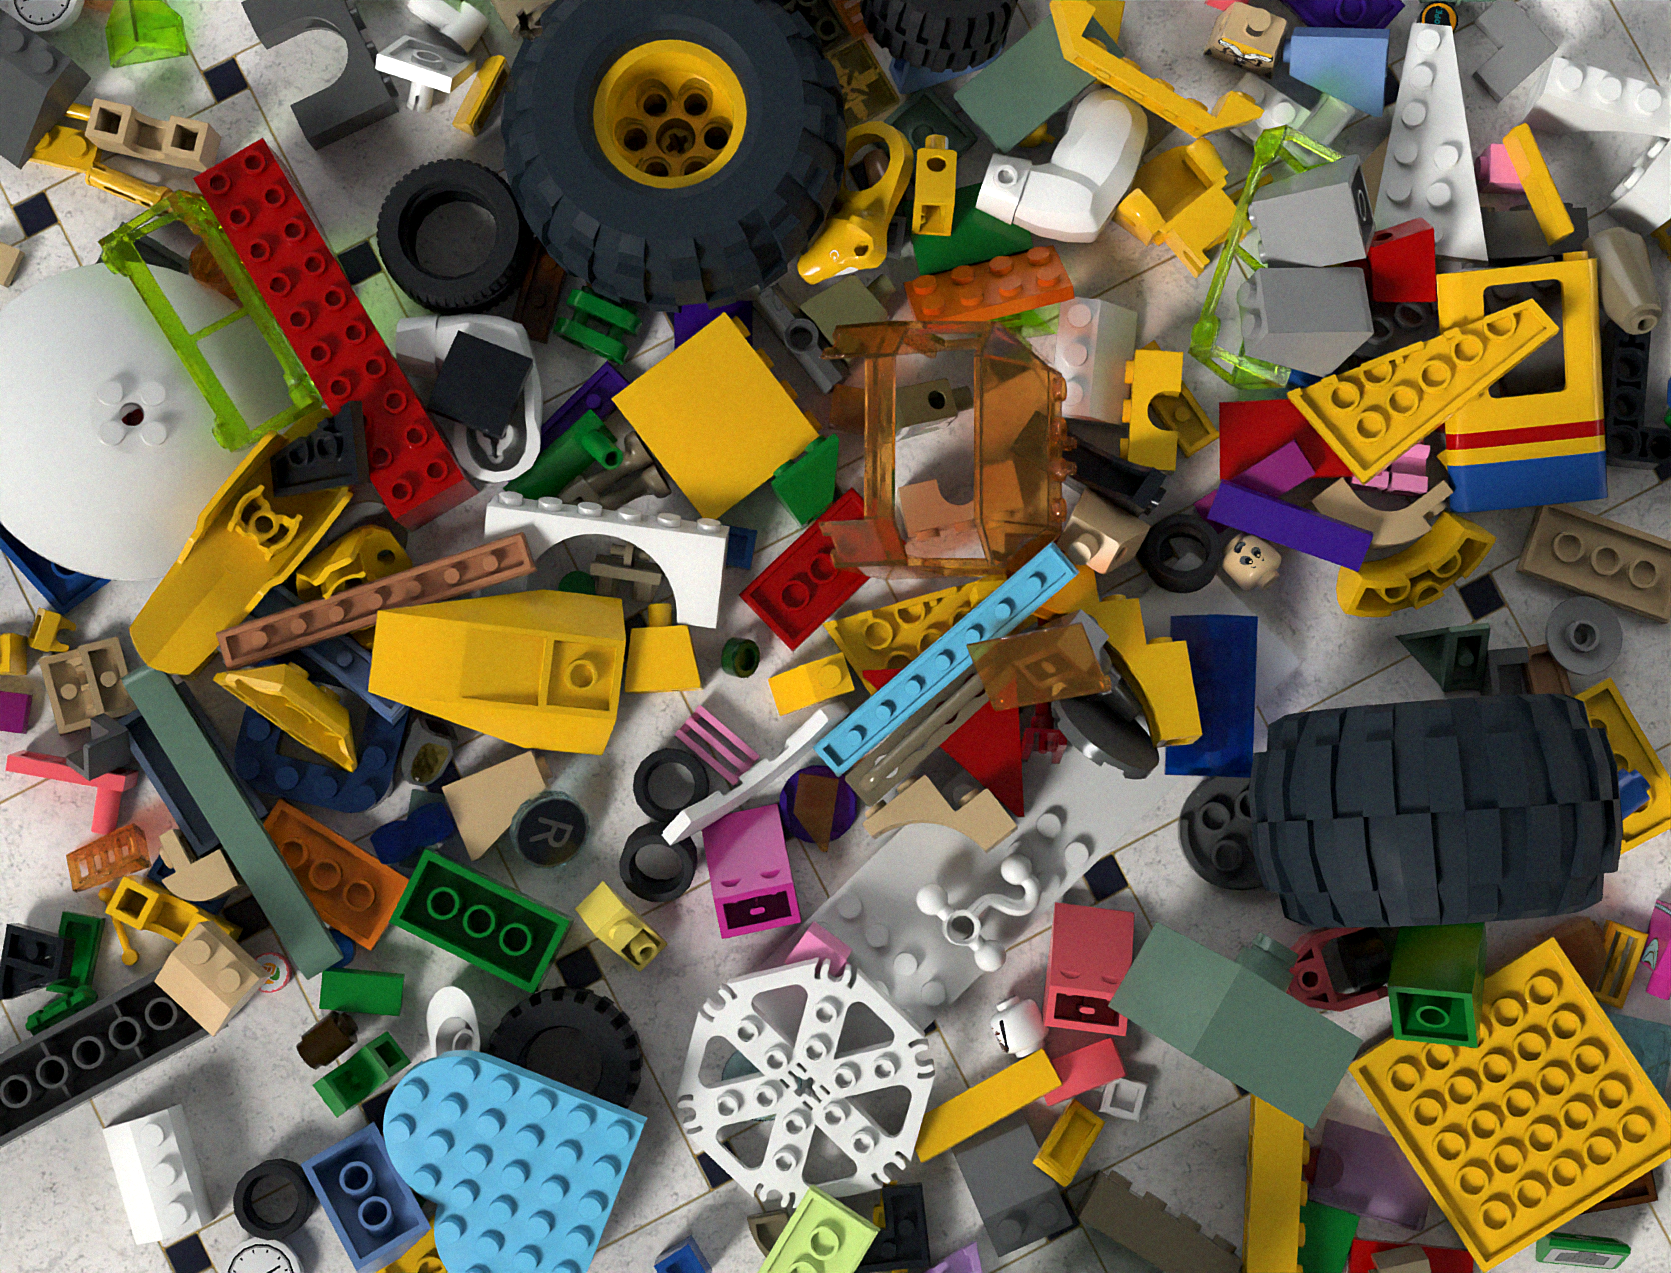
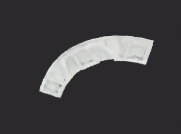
(758, 777)

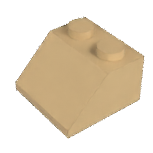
(211, 976)

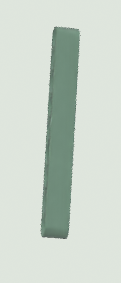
(233, 820)

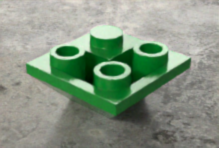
(809, 484)

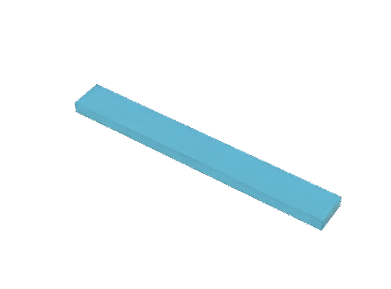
(945, 659)

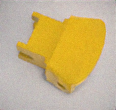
(1181, 203)

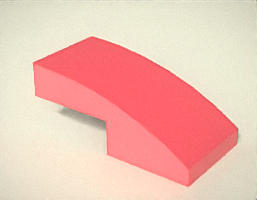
(1087, 1070)

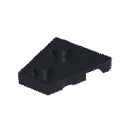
(33, 960)

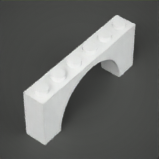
(687, 551)

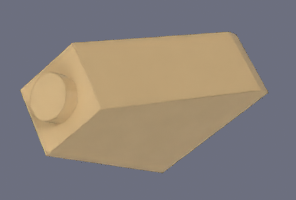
(490, 798)

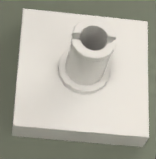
(426, 67)

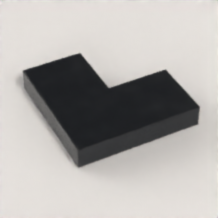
(905, 1237)

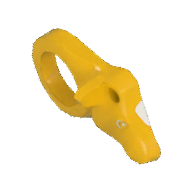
(858, 231)

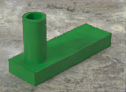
(568, 457)

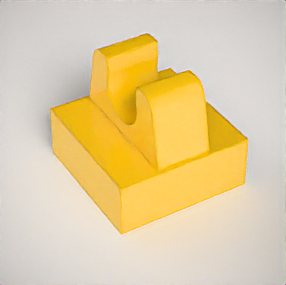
(45, 629)

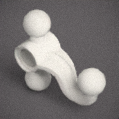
(989, 954)

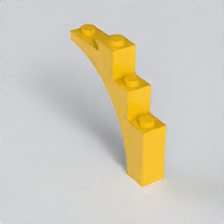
(1154, 671)

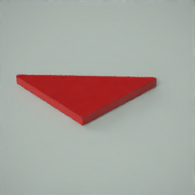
(983, 745)

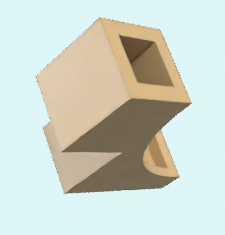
(920, 802)

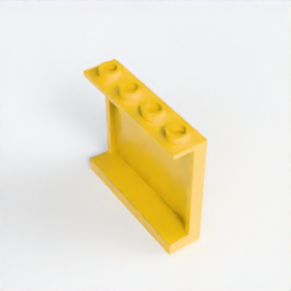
(717, 416)

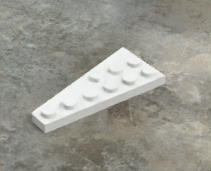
(1429, 151)

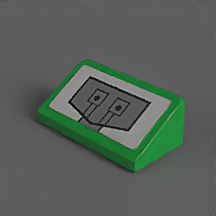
(1581, 1250)

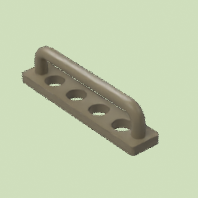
(959, 698)

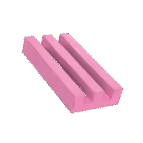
(691, 723)

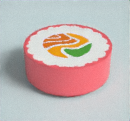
(278, 967)

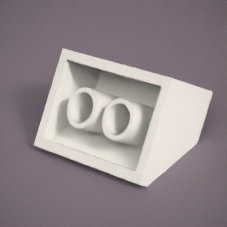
(1092, 355)
(159, 1175)

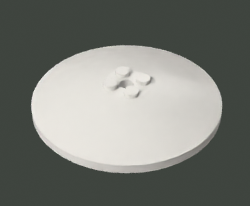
(70, 470)

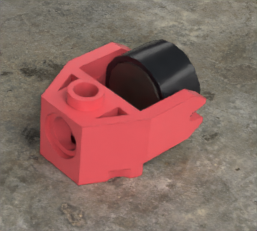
(1362, 958)

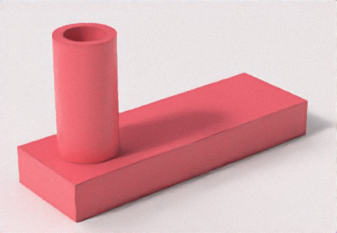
(108, 785)

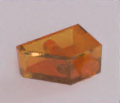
(1582, 945)

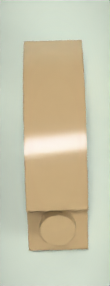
(1388, 528)

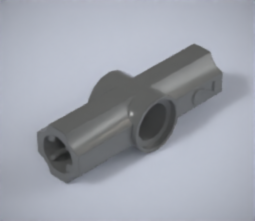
(785, 320)

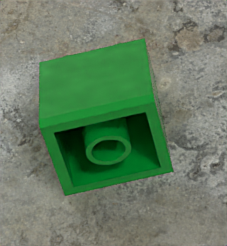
(1438, 983)

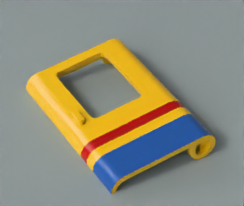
(1531, 444)

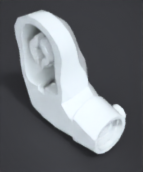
(1082, 182)
(421, 351)

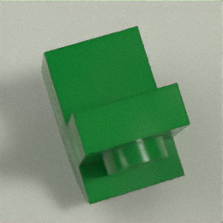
(362, 1074)

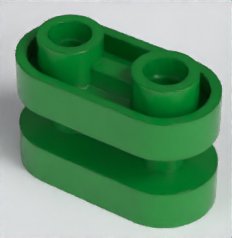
(589, 304)

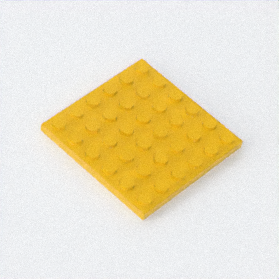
(1531, 1118)

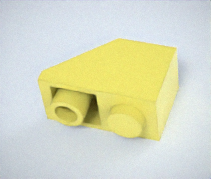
(620, 926)

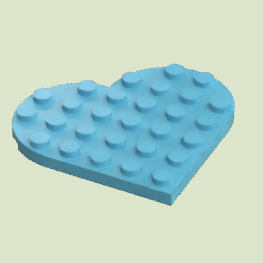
(510, 1160)

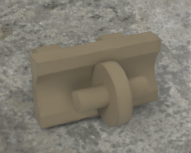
(610, 569)

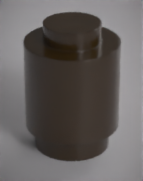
(327, 1039)

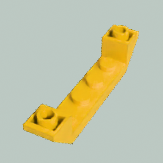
(1155, 94)

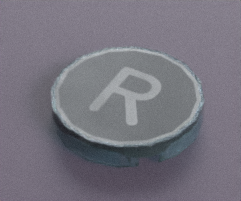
(549, 829)

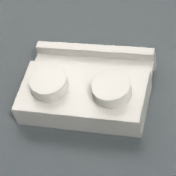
(1278, 110)

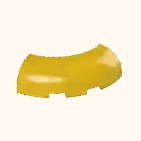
(1417, 573)

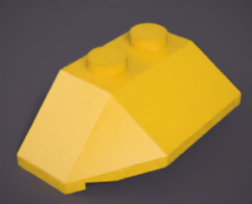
(298, 708)

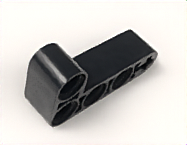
(1632, 392)

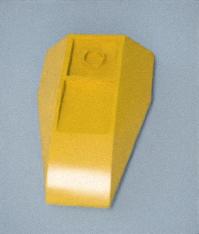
(509, 665)

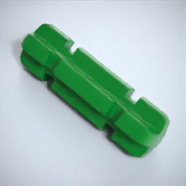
(61, 1009)

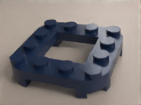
(348, 792)

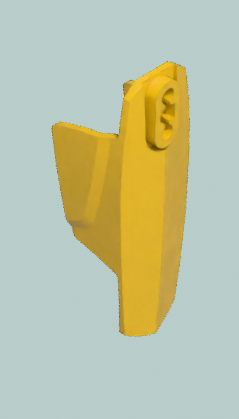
(234, 557)

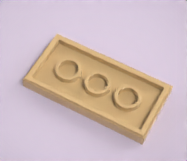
(1599, 560)

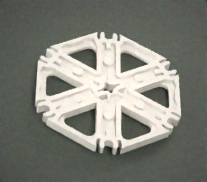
(811, 1056)

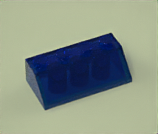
(1224, 680)

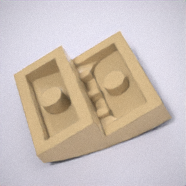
(87, 684)

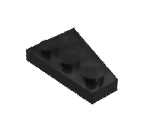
(326, 458)

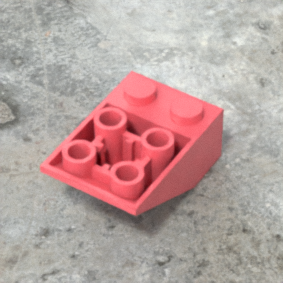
(1085, 968)

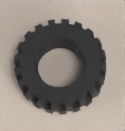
(939, 31)
(587, 1013)

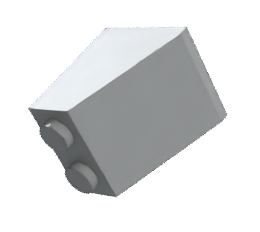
(1314, 217)
(1305, 316)

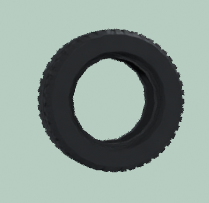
(419, 196)

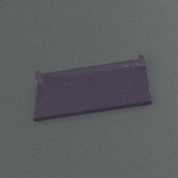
(1368, 1177)

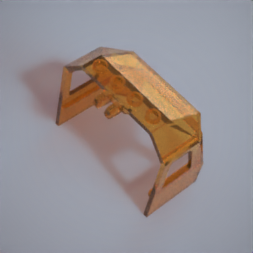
(1015, 449)

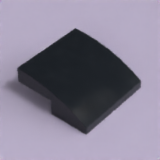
(480, 384)

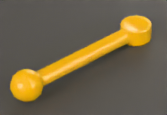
(129, 955)

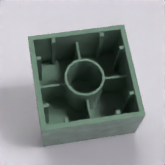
(1238, 1019)

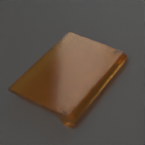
(1038, 667)

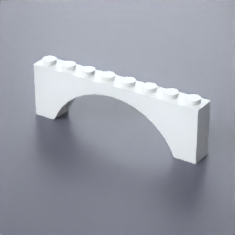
(1586, 98)

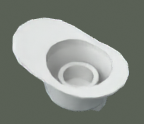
(454, 1023)

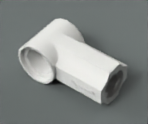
(456, 22)

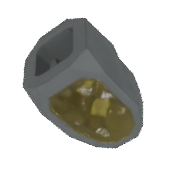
(428, 750)

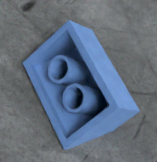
(366, 1200)

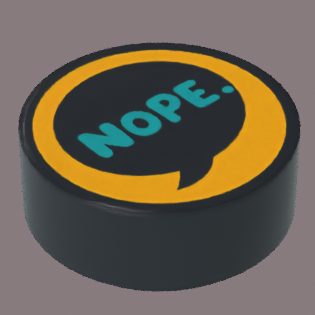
(1439, 14)

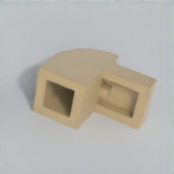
(194, 878)

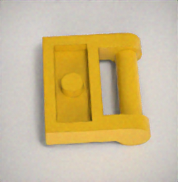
(67, 146)

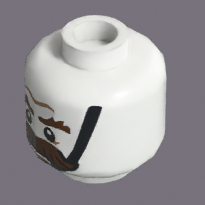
(1019, 1026)

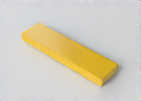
(986, 1104)

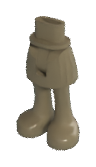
(635, 458)

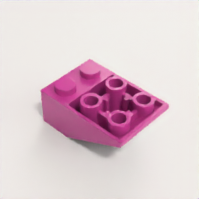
(750, 872)

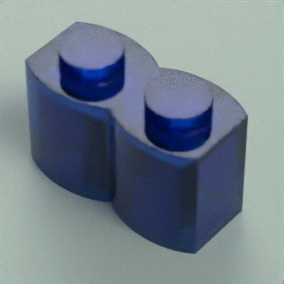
(407, 838)

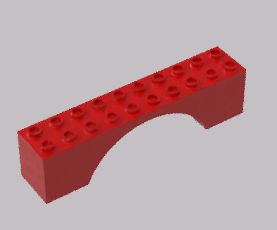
(333, 332)

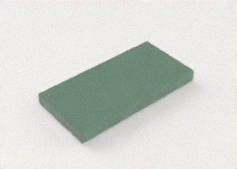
(1027, 85)

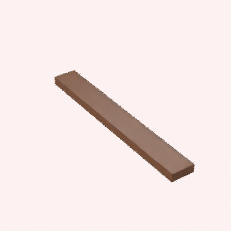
(358, 606)

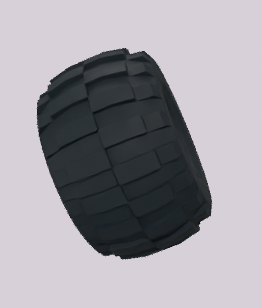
(685, 234)
(1436, 811)

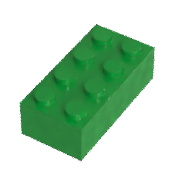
(482, 920)

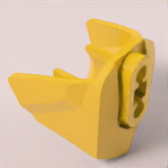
(351, 563)

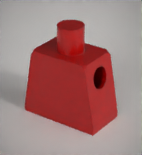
(1400, 263)

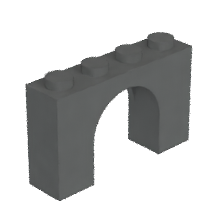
(358, 95)

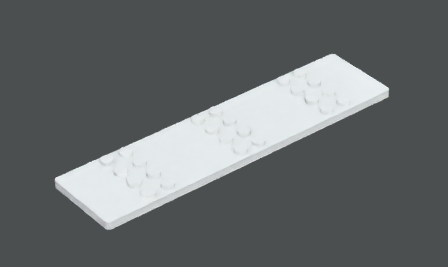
(1069, 823)

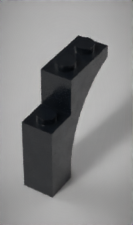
(1118, 480)

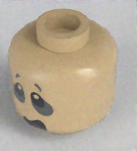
(1251, 562)

